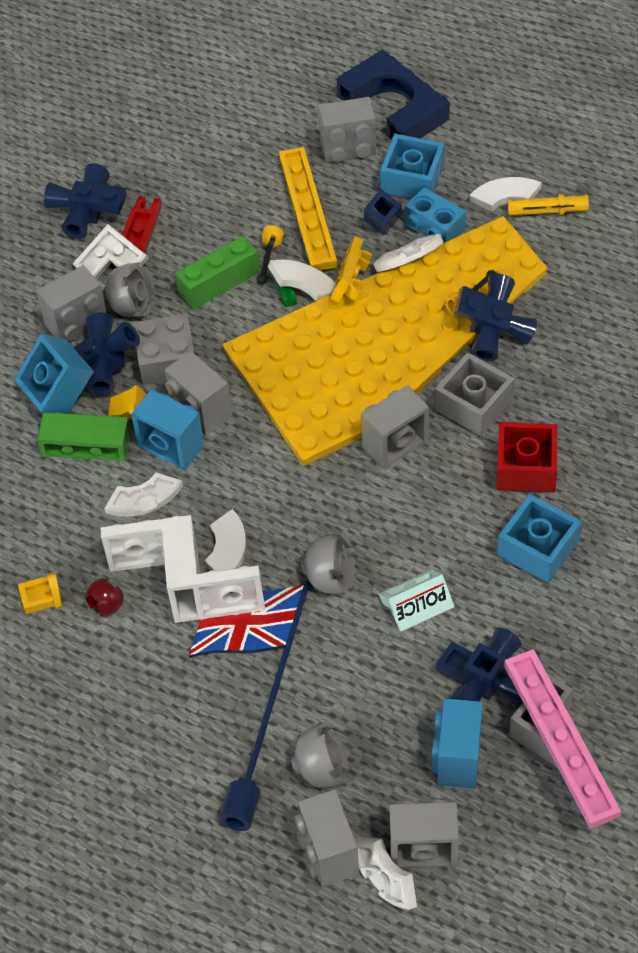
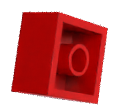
(527, 457)

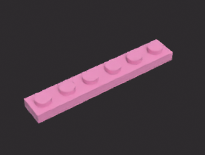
(562, 739)

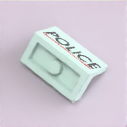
(417, 599)

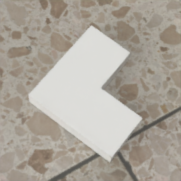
(107, 249)

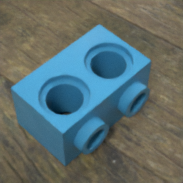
(434, 215)

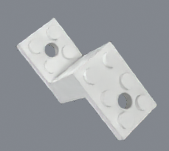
(174, 545)

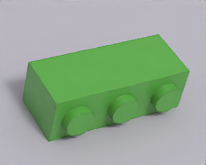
(217, 272)
(84, 436)

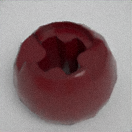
(104, 597)

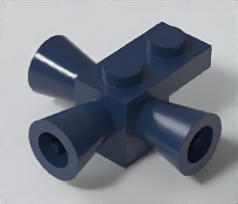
(85, 200)
(493, 316)
(105, 351)
(482, 670)

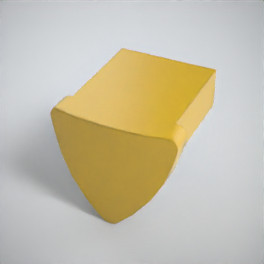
(126, 402)
(40, 593)

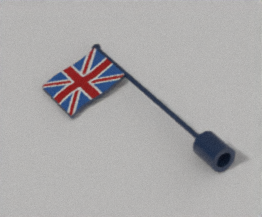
(250, 634)

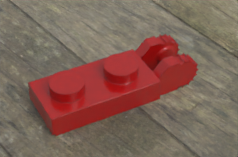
(142, 223)

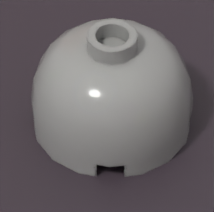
(126, 286)
(326, 559)
(320, 757)

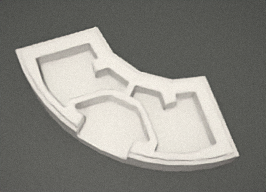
(500, 190)
(408, 253)
(302, 277)
(143, 498)
(229, 545)
(391, 881)

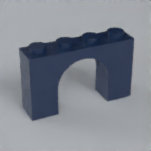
(385, 74)

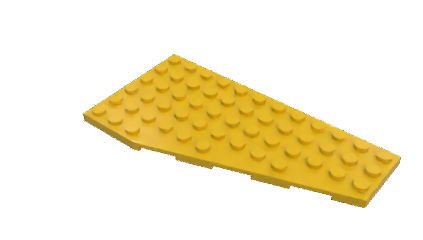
(340, 357)

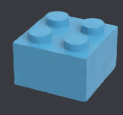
(411, 166)
(53, 375)
(168, 429)
(539, 538)
(457, 743)

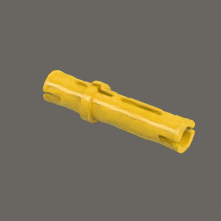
(548, 205)

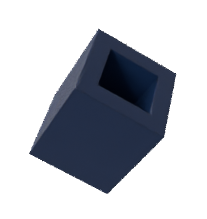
(382, 212)

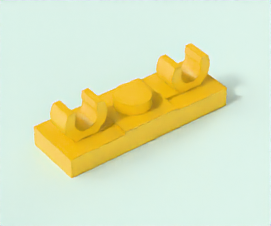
(351, 264)

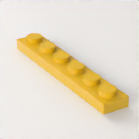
(307, 209)

